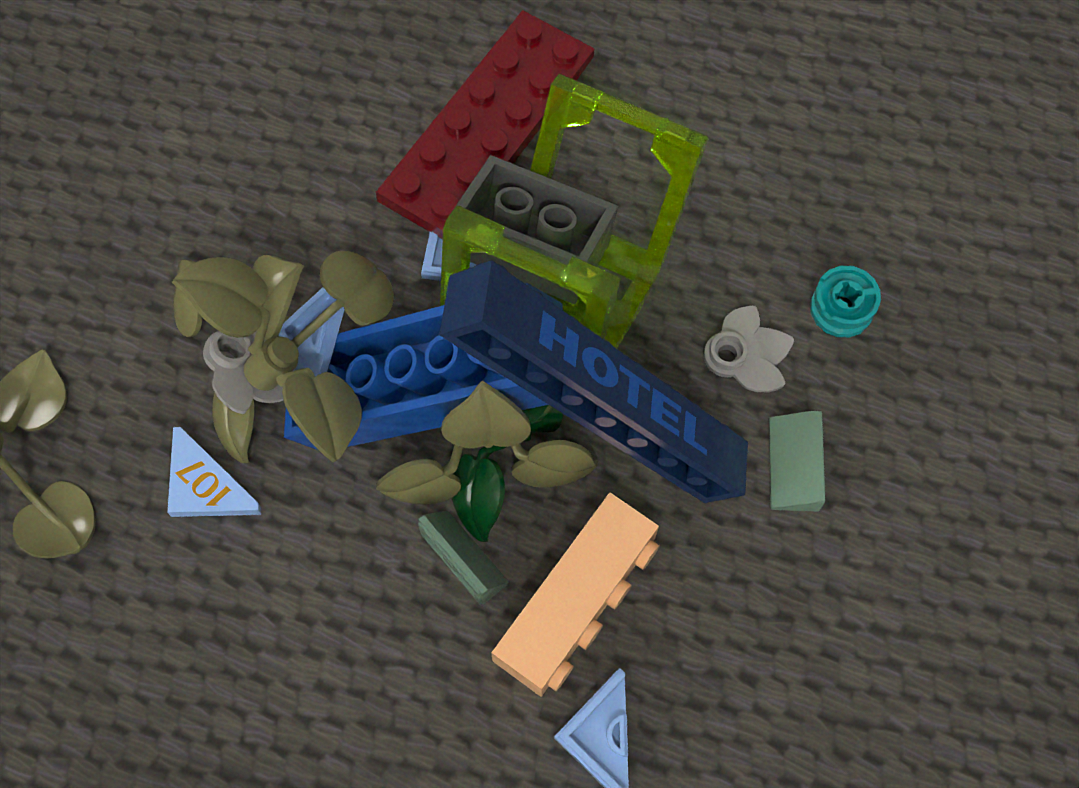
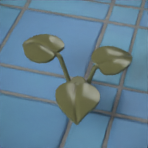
(281, 279)
(232, 300)
(486, 421)
(63, 516)

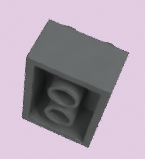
(540, 217)

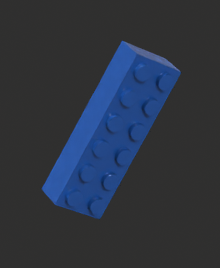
(409, 376)

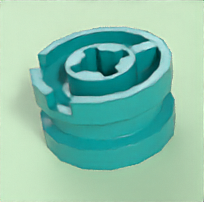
(833, 313)

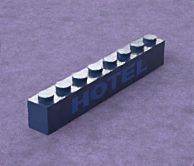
(591, 382)

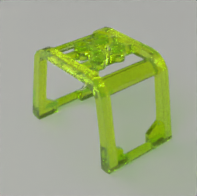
(673, 145)

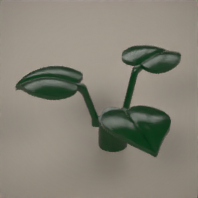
(483, 482)

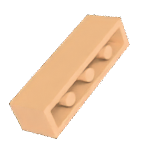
(575, 594)

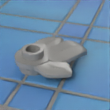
(755, 351)
(229, 376)

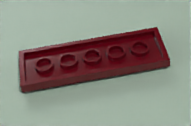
(488, 115)

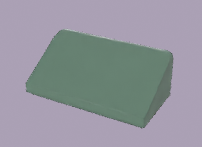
(797, 462)
(462, 555)

